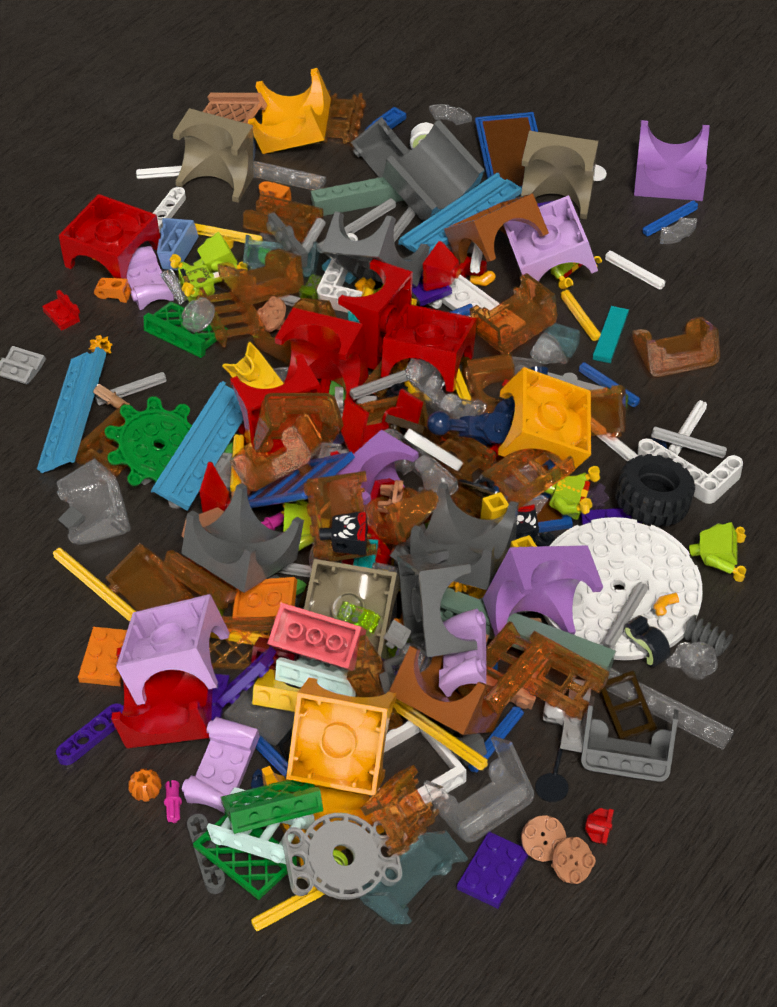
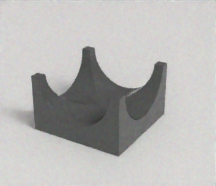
(357, 255)
(467, 539)
(239, 545)
(421, 592)

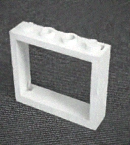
(448, 780)

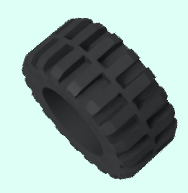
(651, 506)

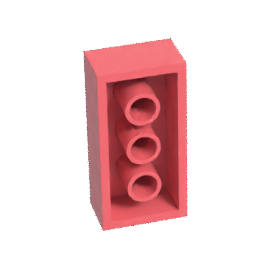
(316, 636)

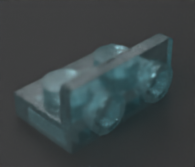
(566, 336)

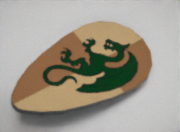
(478, 489)

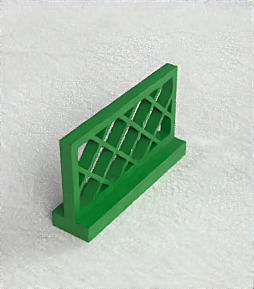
(176, 335)
(279, 808)
(242, 879)

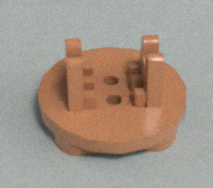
(273, 314)
(395, 493)
(533, 841)
(564, 858)

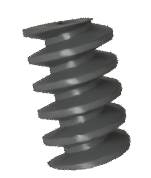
(704, 634)

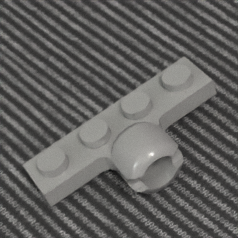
(573, 728)

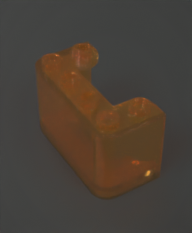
(517, 318)
(260, 469)
(332, 497)

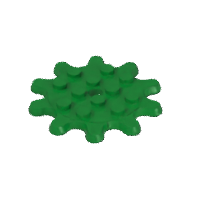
(140, 433)

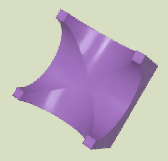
(671, 169)
(378, 460)
(540, 582)

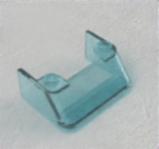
(255, 258)
(426, 858)

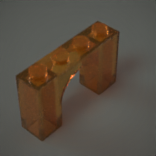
(487, 371)

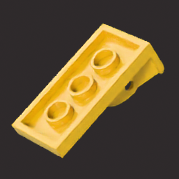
(254, 370)

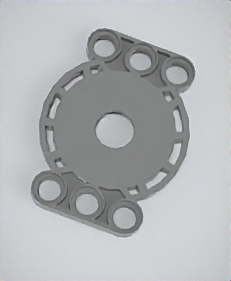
(322, 869)

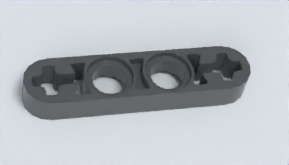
(205, 871)

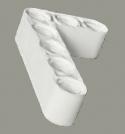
(332, 281)
(707, 487)

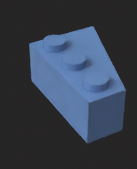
(176, 238)

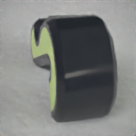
(650, 639)

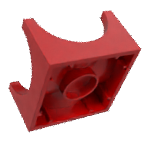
(109, 234)
(380, 309)
(432, 337)
(329, 345)
(251, 398)
(174, 710)

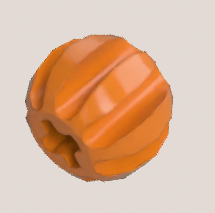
(144, 785)

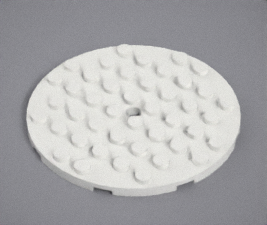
(625, 556)

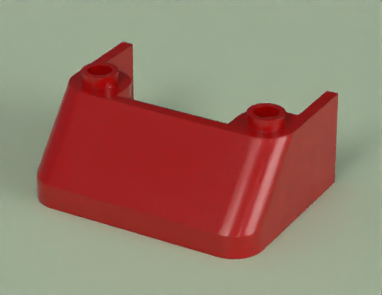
(355, 419)

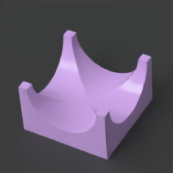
(562, 245)
(170, 639)

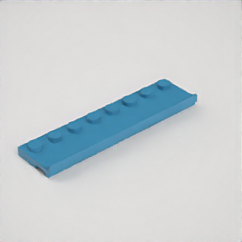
(476, 200)
(72, 410)
(202, 444)

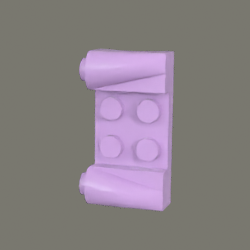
(145, 278)
(466, 666)
(222, 764)

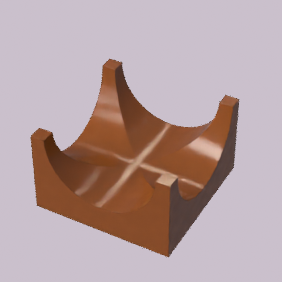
(483, 226)
(423, 693)

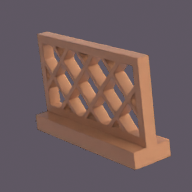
(235, 101)

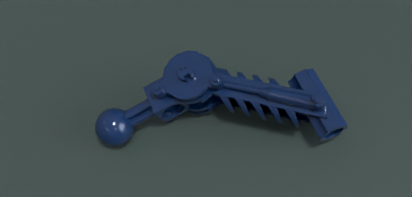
(484, 428)

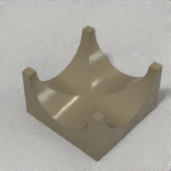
(216, 149)
(560, 167)
(360, 586)

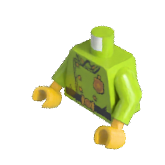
(194, 277)

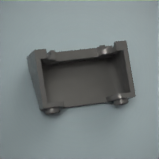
(377, 145)

